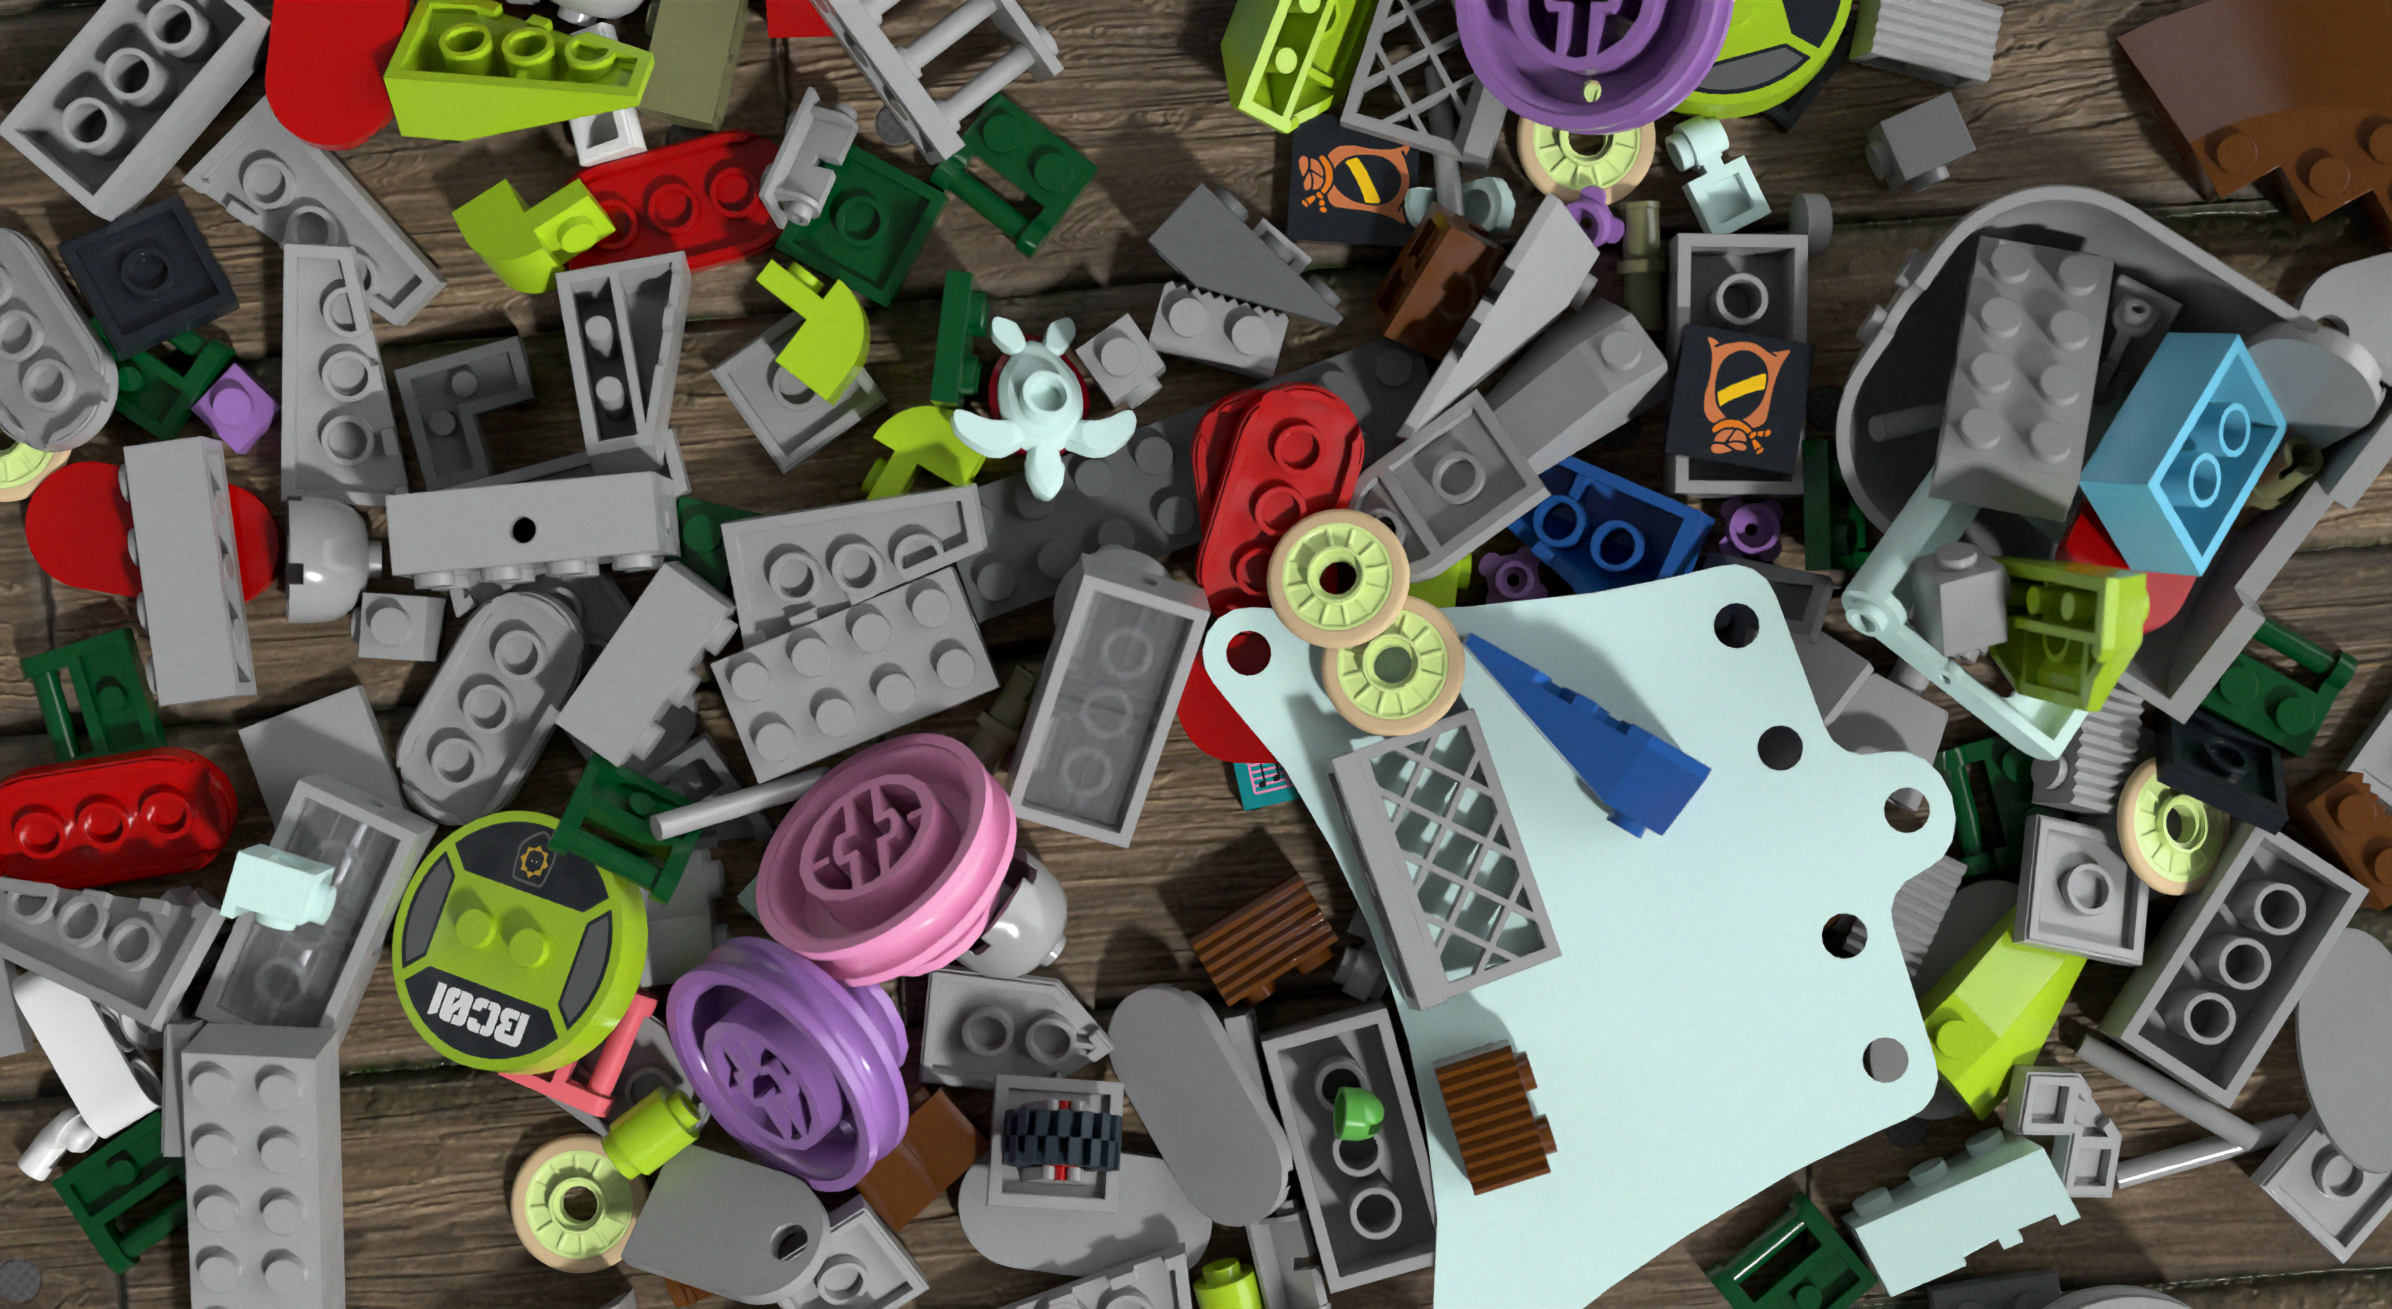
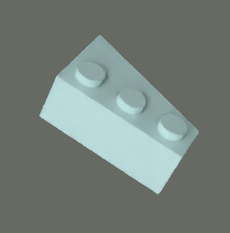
(1956, 1209)

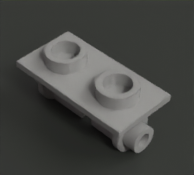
(794, 183)
(2131, 335)
(1279, 1255)

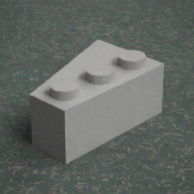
(624, 355)

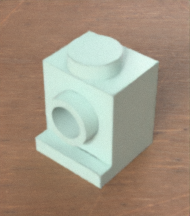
(280, 888)

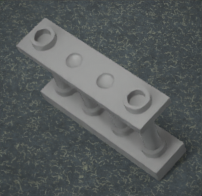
(896, 69)

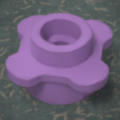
(1592, 205)
(1763, 516)
(1498, 568)

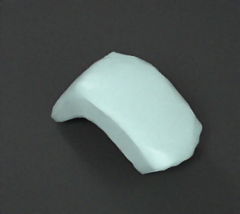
(1485, 202)

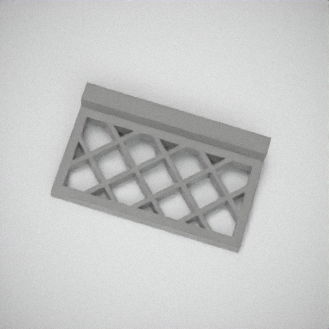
(1479, 118)
(1388, 878)

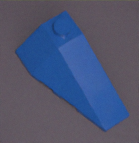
(1609, 530)
(1616, 760)

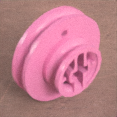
(889, 861)

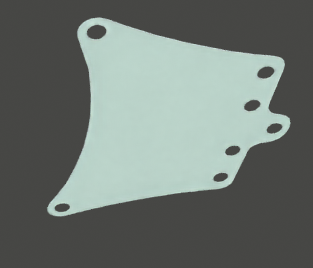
(1694, 1012)

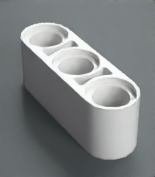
(91, 1055)

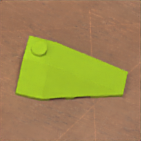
(484, 73)
(1994, 1013)

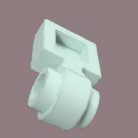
(1725, 194)

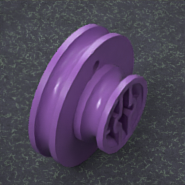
(1547, 51)
(792, 1060)

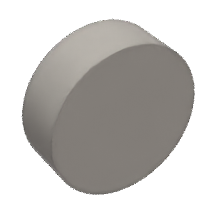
(1812, 217)

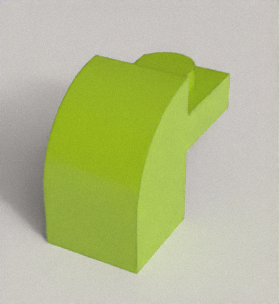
(532, 243)
(834, 338)
(919, 441)

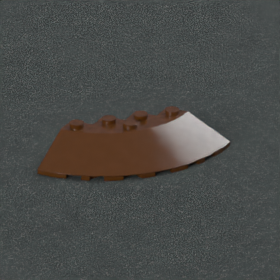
(2277, 94)

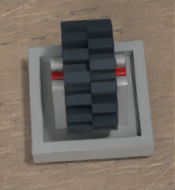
(1055, 1144)

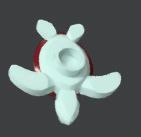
(1039, 408)

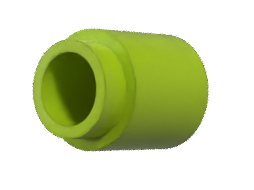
(651, 1132)
(1228, 1286)

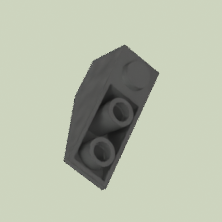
(1224, 256)

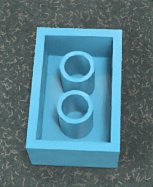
(2184, 453)

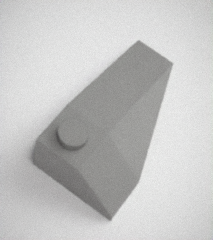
(1527, 296)
(1579, 383)

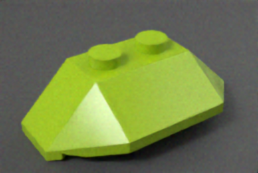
(1293, 56)
(2070, 629)

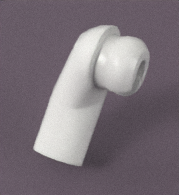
(62, 1134)

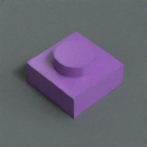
(239, 409)

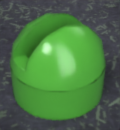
(1356, 1114)

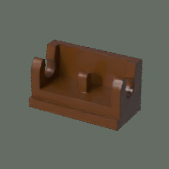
(1436, 282)

